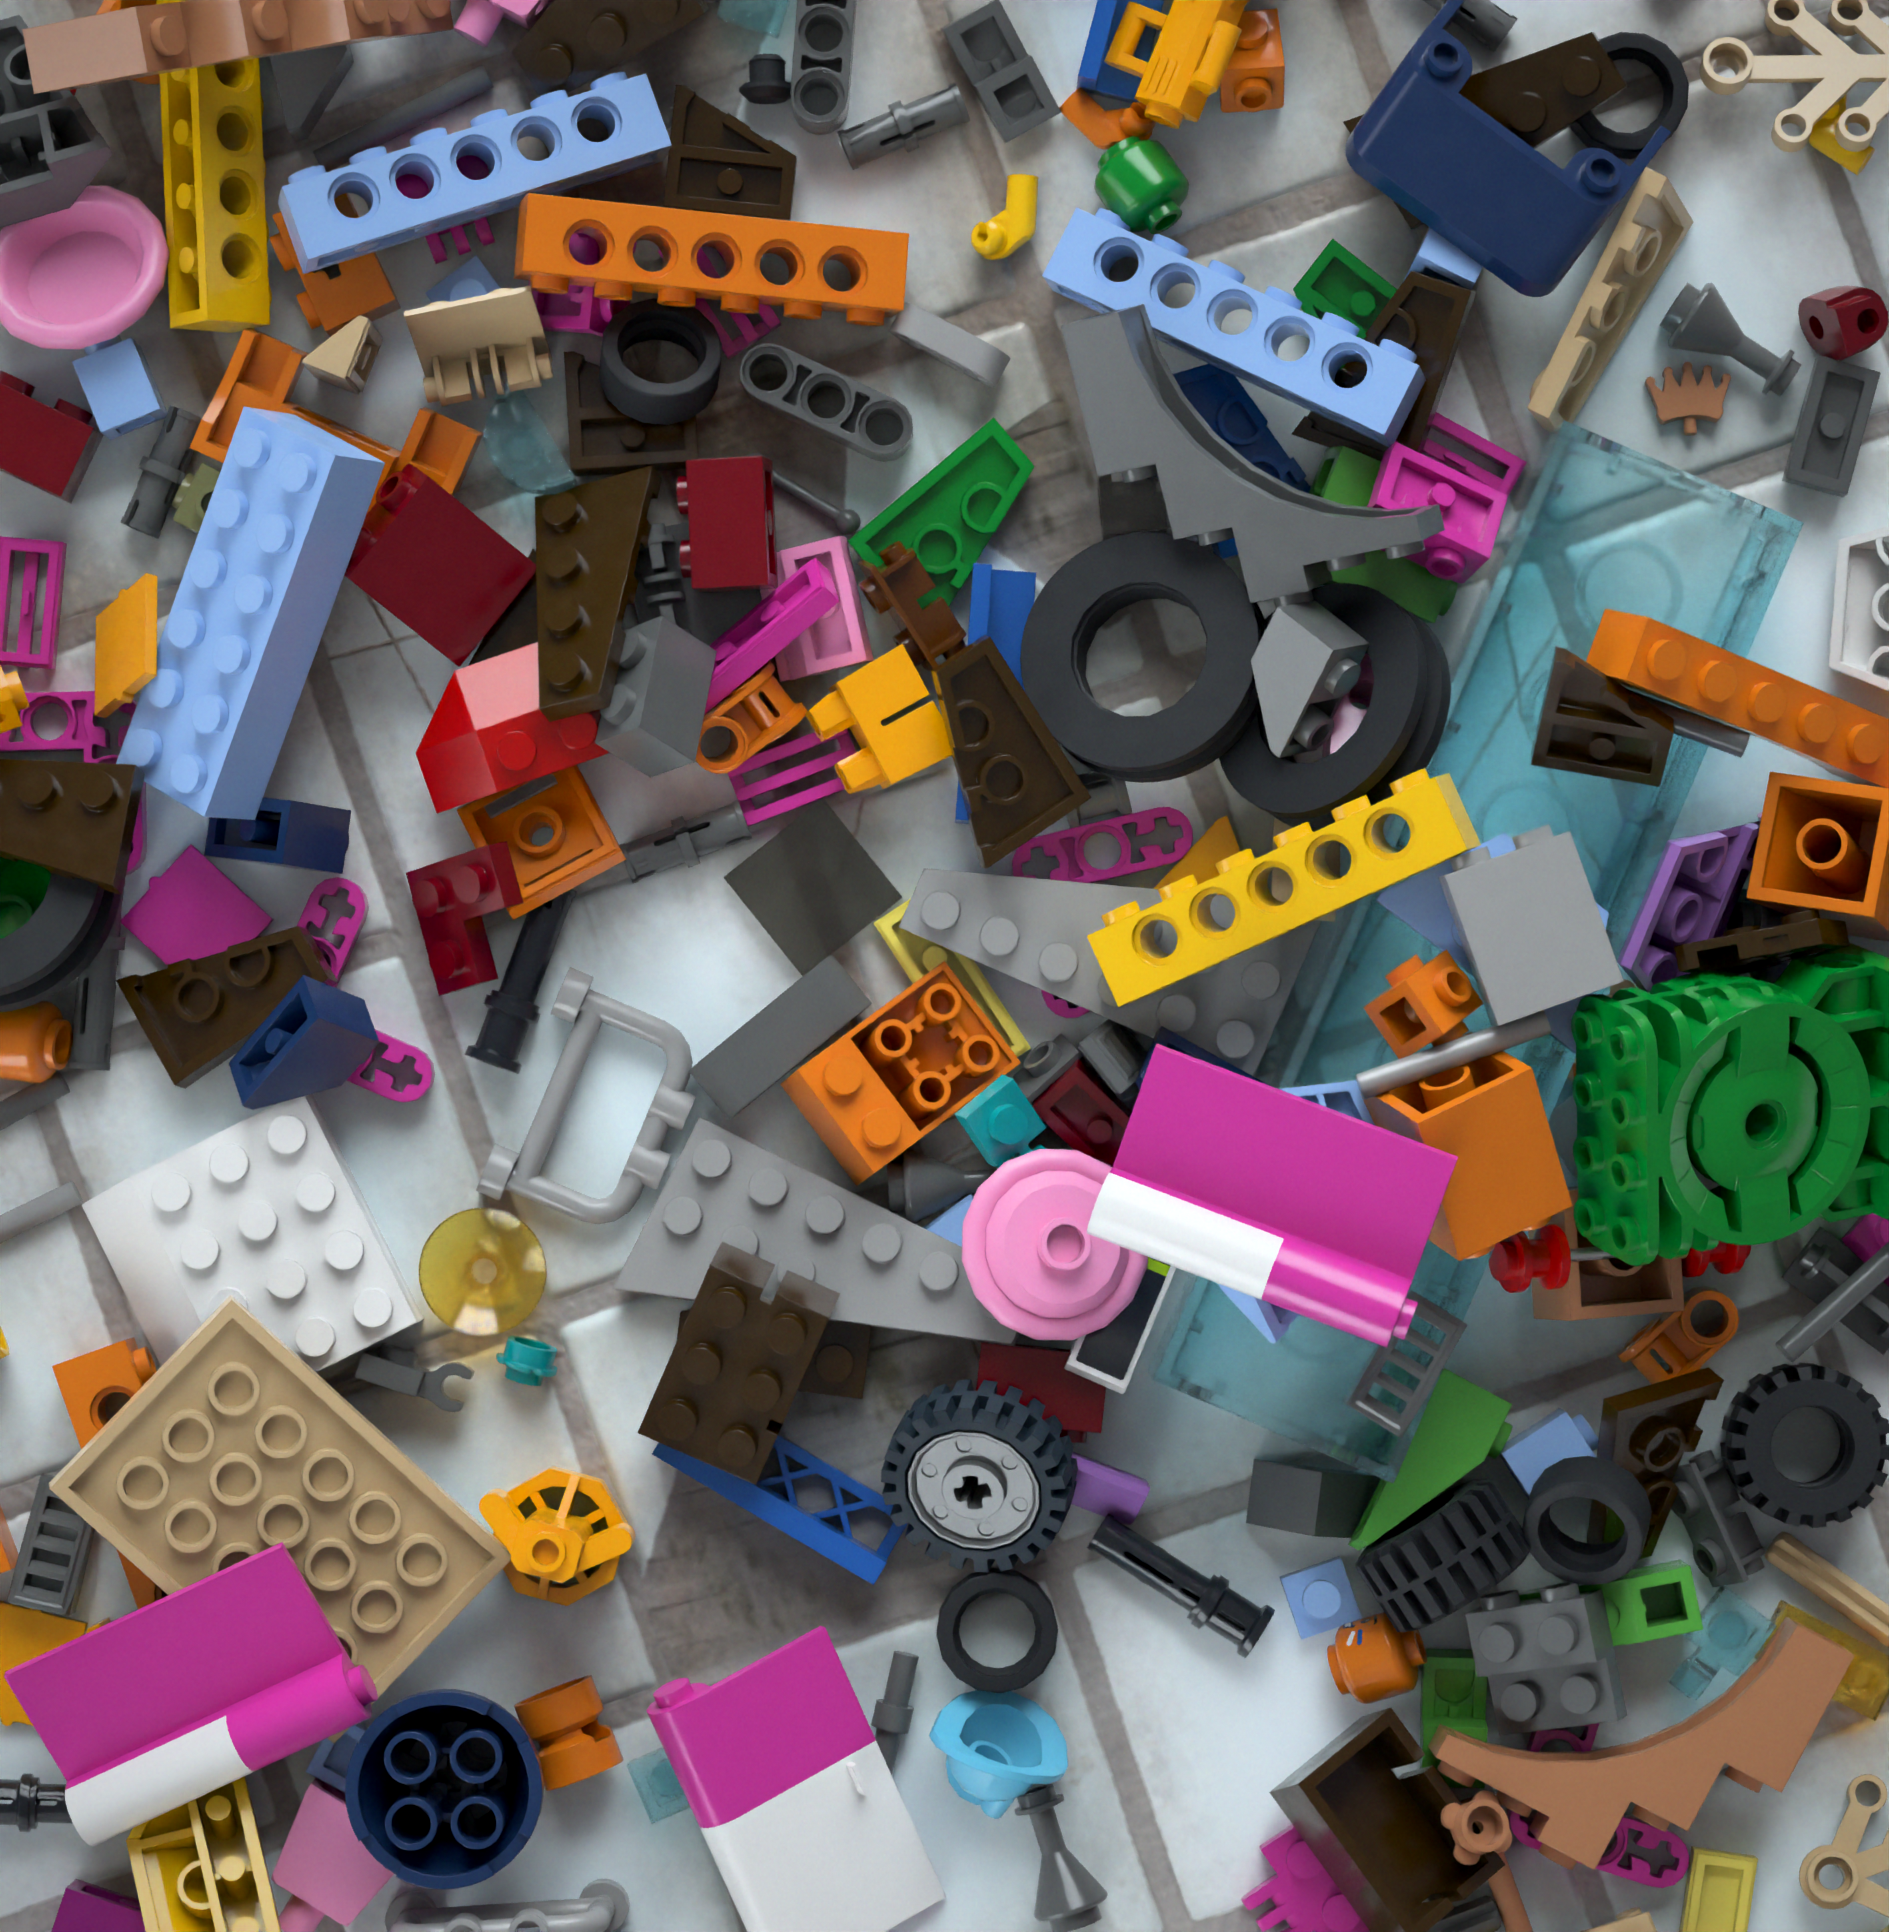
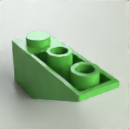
(1648, 1603)

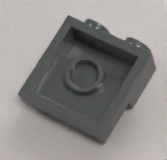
(1547, 1658)

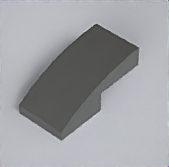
(1000, 70)

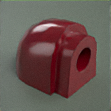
(1843, 320)

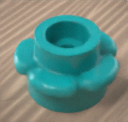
(528, 1360)

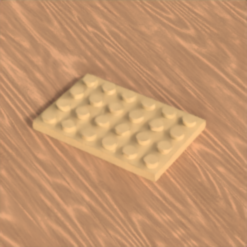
(258, 1450)

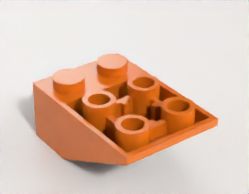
(900, 1073)

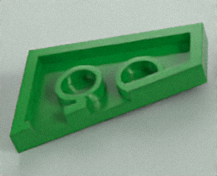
(951, 510)

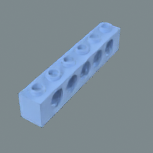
(328, 237)
(1372, 408)

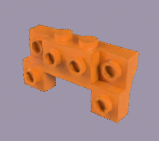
(265, 376)

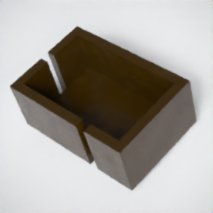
(738, 1364)
(1381, 1831)

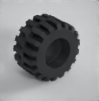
(1859, 1456)
(1443, 1555)

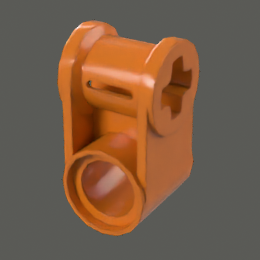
(750, 720)
(1676, 1339)

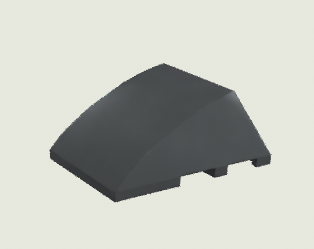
(45, 139)

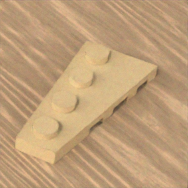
(1615, 294)

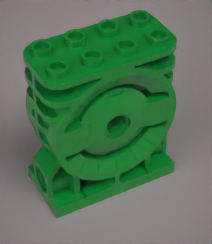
(1751, 1084)

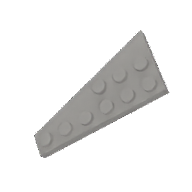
(1040, 937)
(804, 1224)

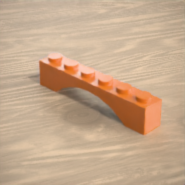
(1742, 694)

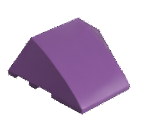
(1687, 900)

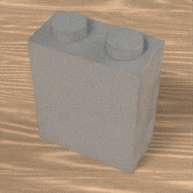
(1529, 925)

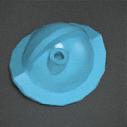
(998, 1747)

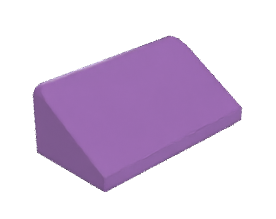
(1108, 1490)

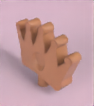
(1689, 400)

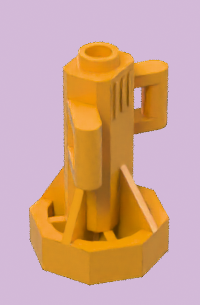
(1187, 58)
(555, 1541)

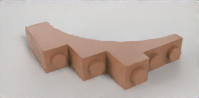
(212, 32)
(1582, 1796)

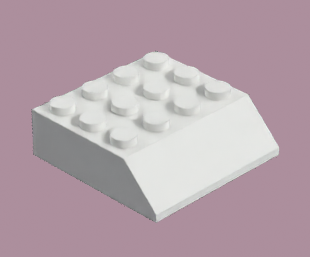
(262, 1219)

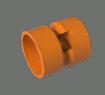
(569, 1732)

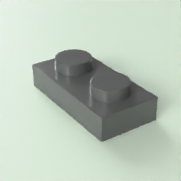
(1831, 426)

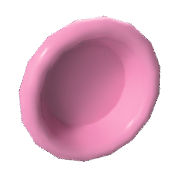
(81, 270)
(1033, 1252)

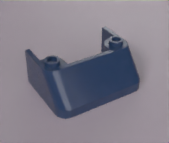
(1479, 178)

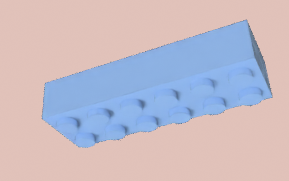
(250, 613)

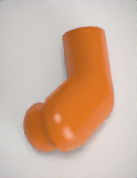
(1103, 126)

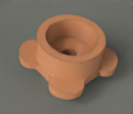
(1494, 1827)

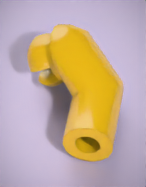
(1824, 140)
(1011, 226)

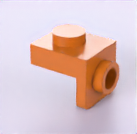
(1256, 67)

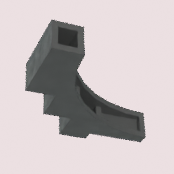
(1149, 428)

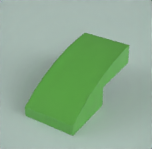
(1452, 1698)

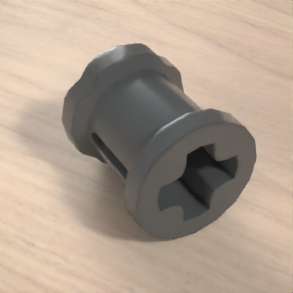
(1107, 796)

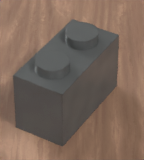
(658, 698)

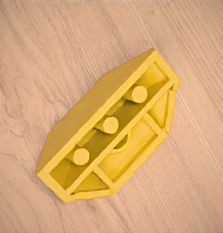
(204, 1867)

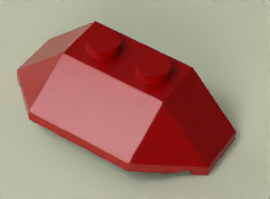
(495, 736)

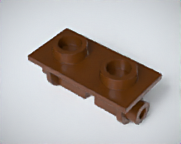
(895, 589)

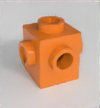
(1423, 1004)

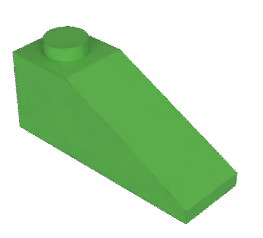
(1452, 1439)

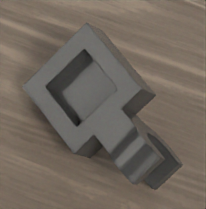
(397, 1370)

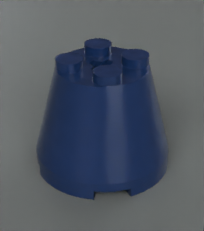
(415, 1818)

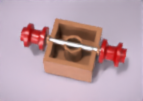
(1583, 1282)

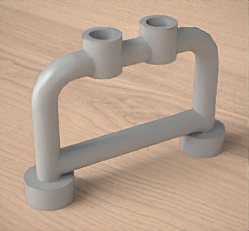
(646, 1161)
(599, 1909)

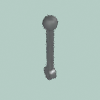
(846, 520)

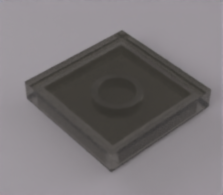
(813, 887)

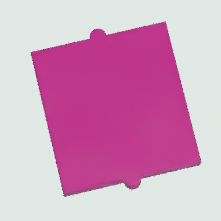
(194, 911)

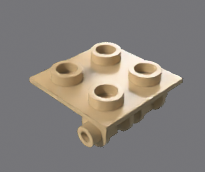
(478, 340)

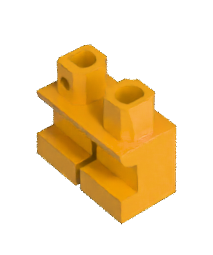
(867, 699)

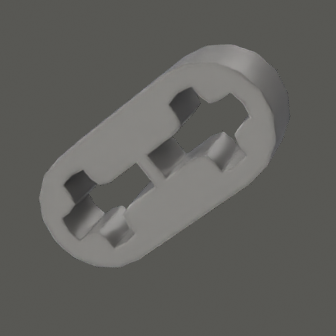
(949, 344)

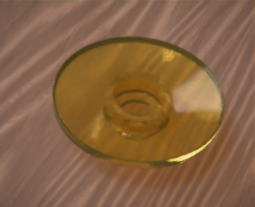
(449, 1279)

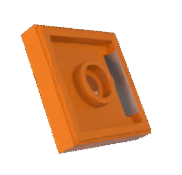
(580, 840)

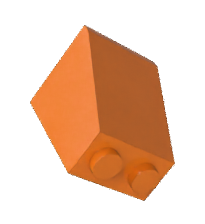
(1825, 852)
(1504, 1146)

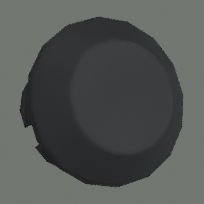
(766, 80)

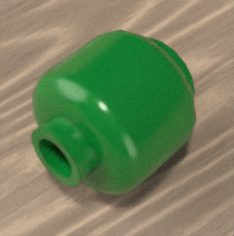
(1141, 184)

